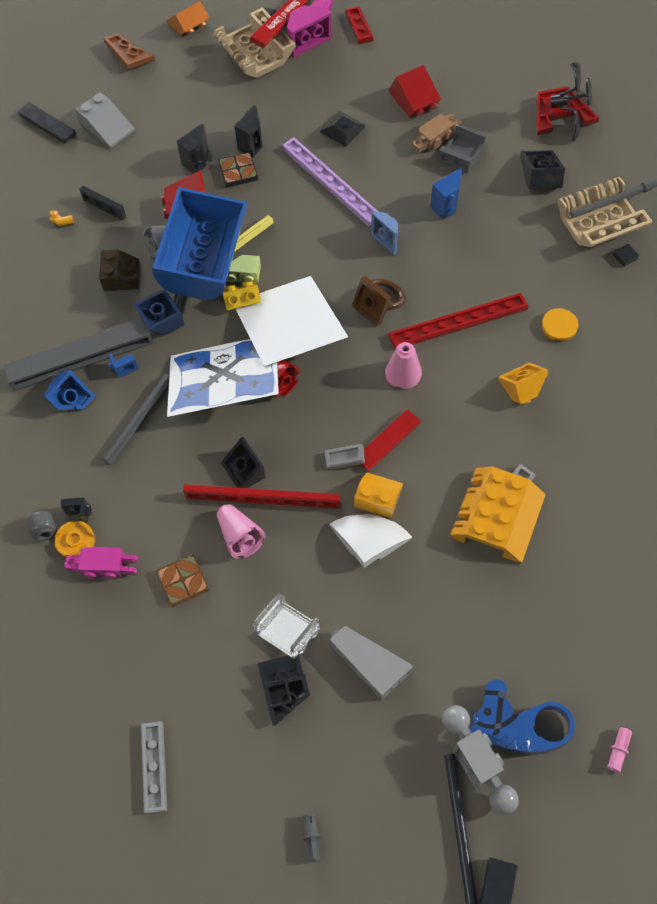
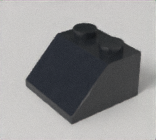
(194, 149)

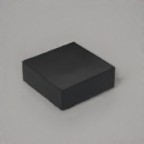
(625, 255)

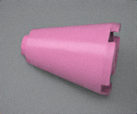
(404, 367)
(239, 532)

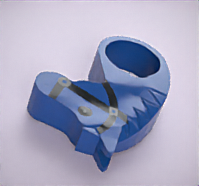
(513, 730)

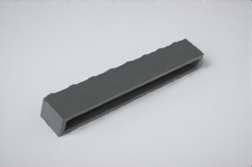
(77, 354)

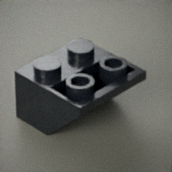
(249, 132)

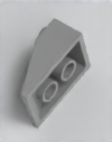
(104, 120)

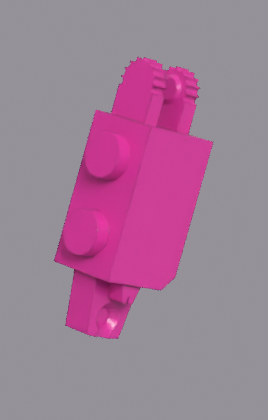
(101, 562)

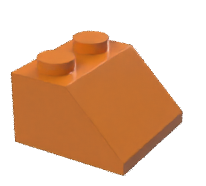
(188, 18)

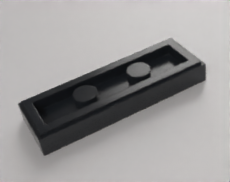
(103, 203)

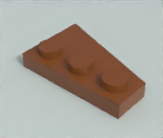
(126, 52)

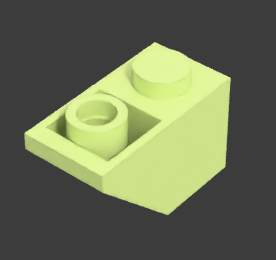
(245, 269)

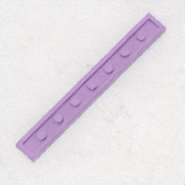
(329, 180)

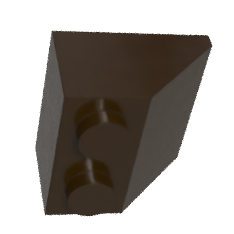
(118, 271)

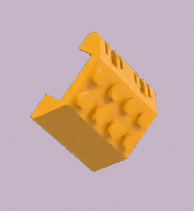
(499, 512)

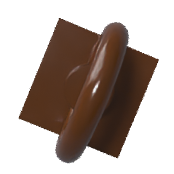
(373, 301)

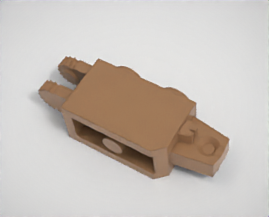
(435, 132)

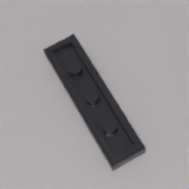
(47, 122)

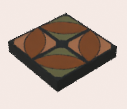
(238, 169)

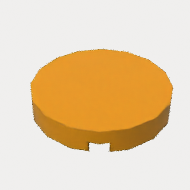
(559, 324)
(73, 538)

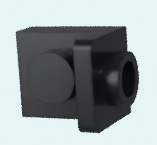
(77, 505)

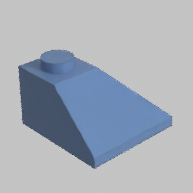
(385, 230)

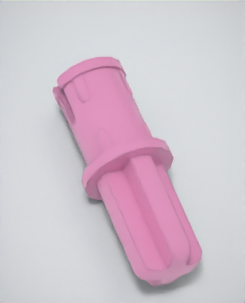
(619, 750)

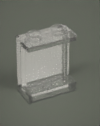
(285, 627)

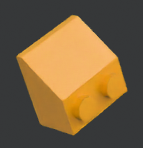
(377, 495)

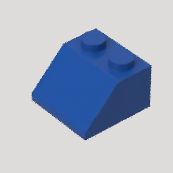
(445, 194)

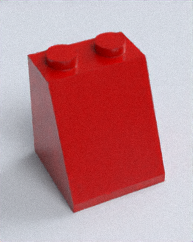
(415, 92)
(191, 182)

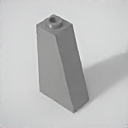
(371, 662)

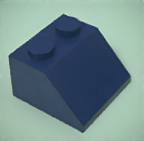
(159, 312)

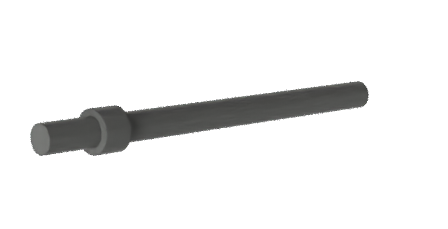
(644, 187)

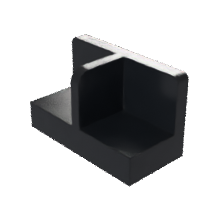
(498, 882)

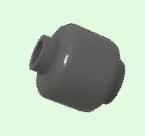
(41, 525)

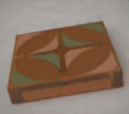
(182, 580)

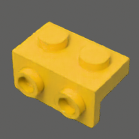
(241, 296)

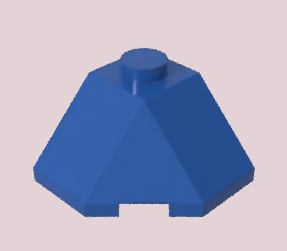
(68, 392)

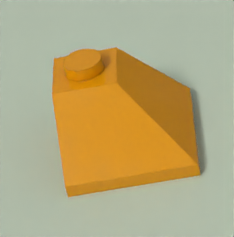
(524, 382)

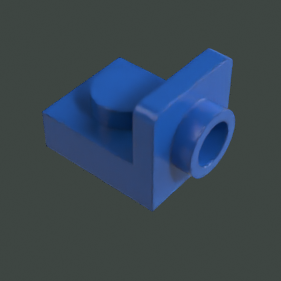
(123, 366)

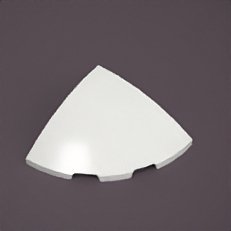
(369, 536)

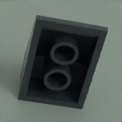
(542, 170)

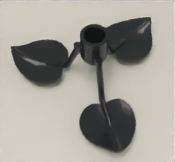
(561, 100)

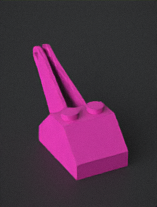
(310, 25)

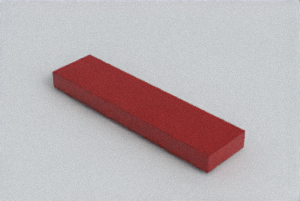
(389, 439)

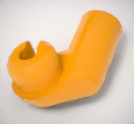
(60, 221)

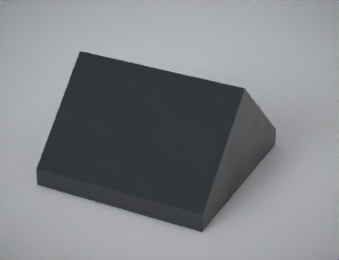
(243, 465)

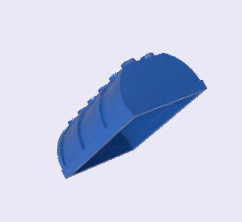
(198, 244)

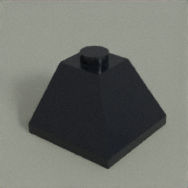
(342, 128)

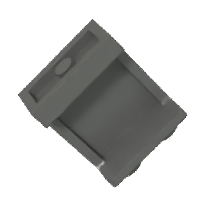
(462, 148)

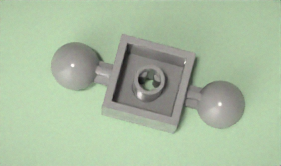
(479, 760)

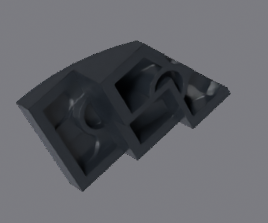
(283, 685)

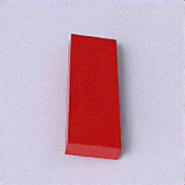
(359, 25)

